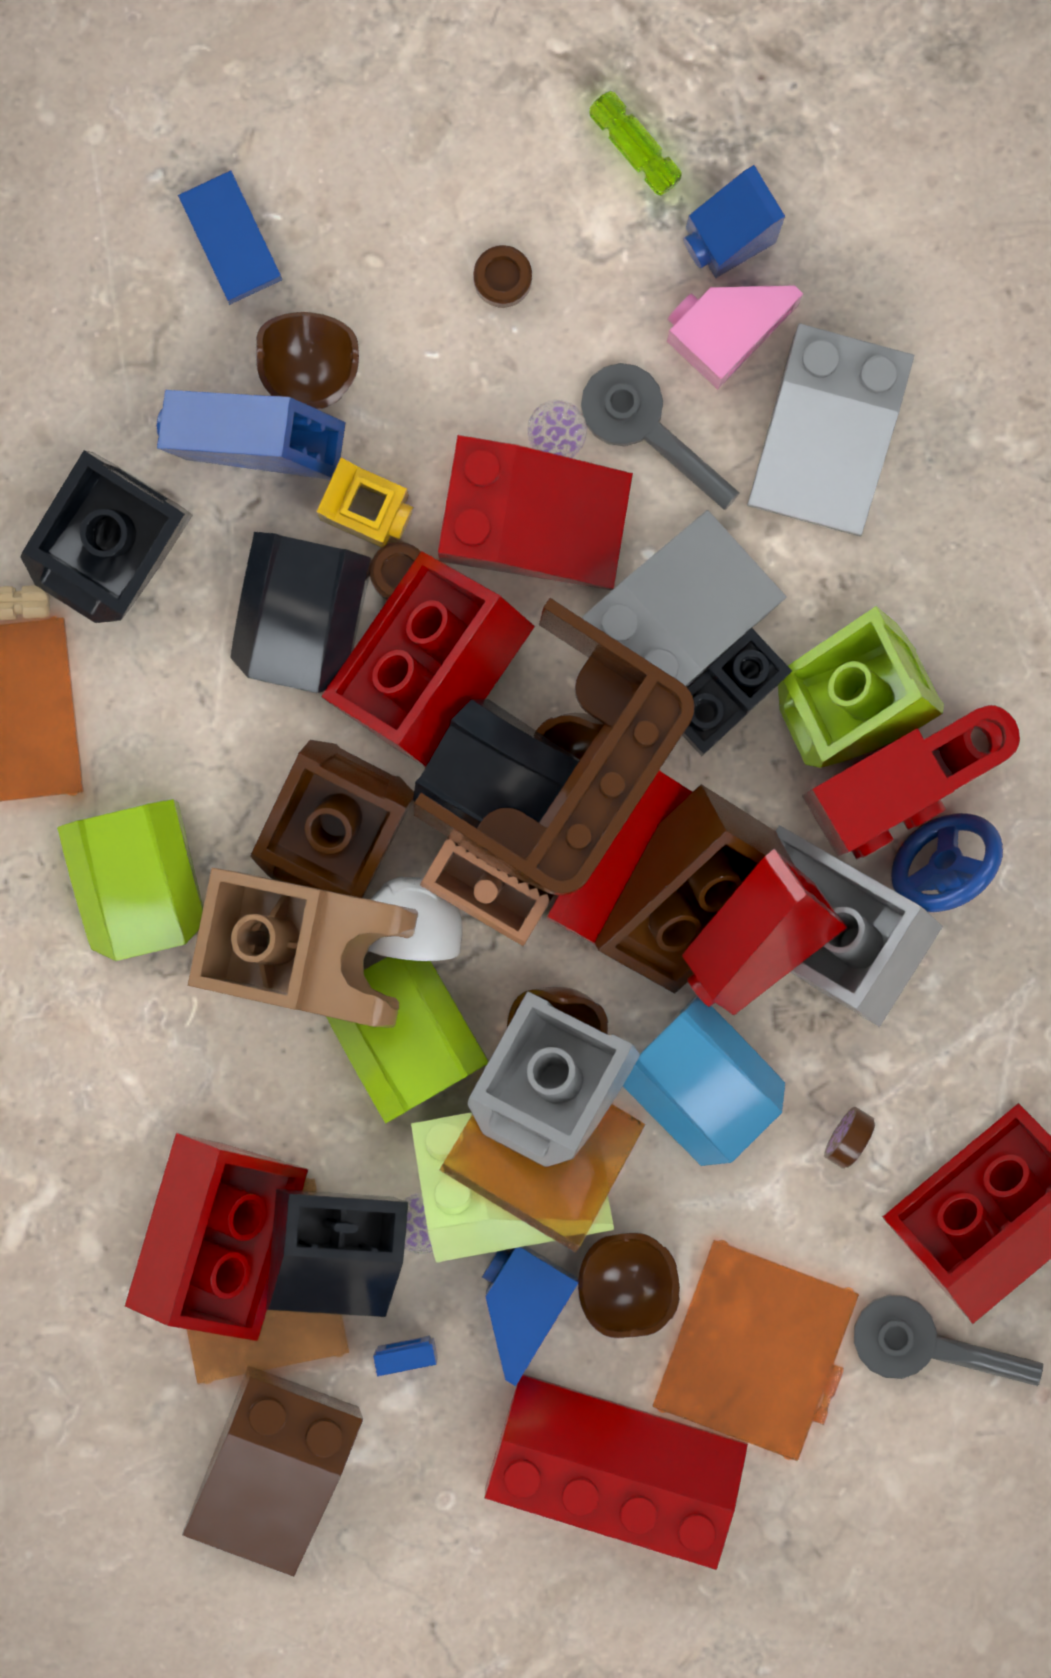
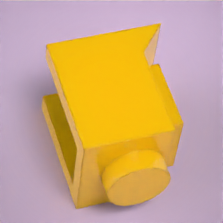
(339, 497)

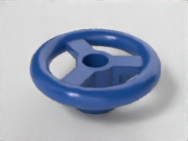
(948, 871)

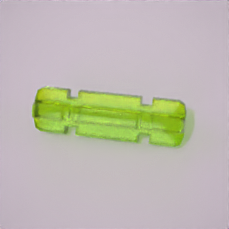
(635, 143)

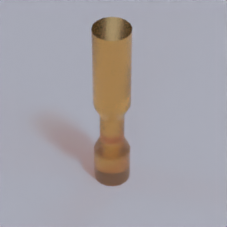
(829, 1393)

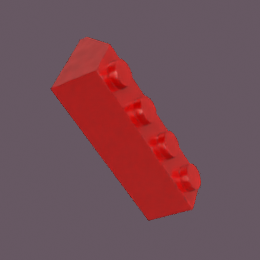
(617, 1471)

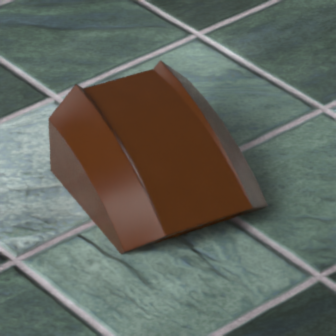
(332, 821)

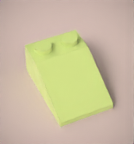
(461, 1219)

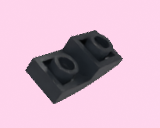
(732, 689)

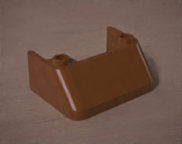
(642, 722)

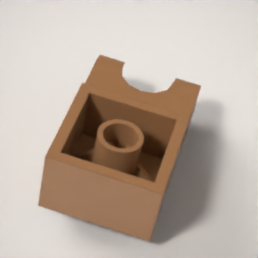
(311, 952)

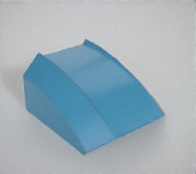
(706, 1085)

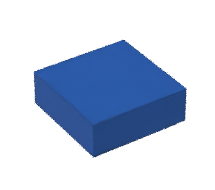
(405, 1355)

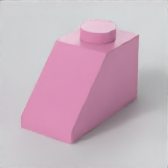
(728, 326)

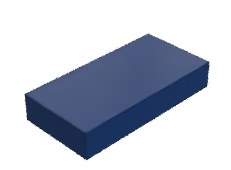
(230, 237)

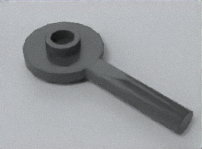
(626, 406)
(900, 1338)

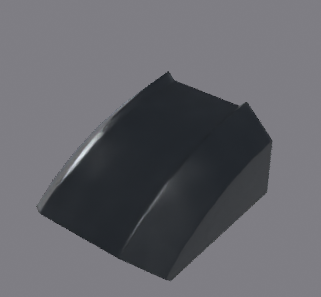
(102, 539)
(298, 611)
(493, 764)

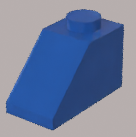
(734, 224)
(524, 1304)

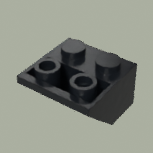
(335, 1252)

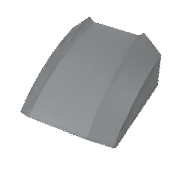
(549, 1083)

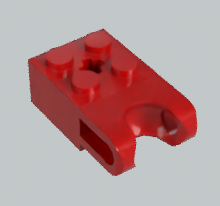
(908, 781)

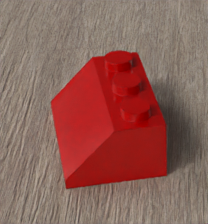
(427, 657)
(590, 906)
(983, 1214)
(211, 1239)

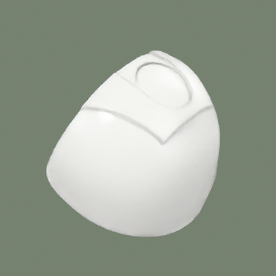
(437, 926)

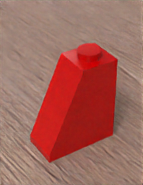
(760, 935)

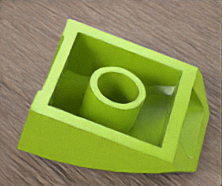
(856, 692)
(133, 879)
(425, 1048)

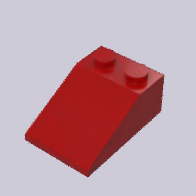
(534, 513)

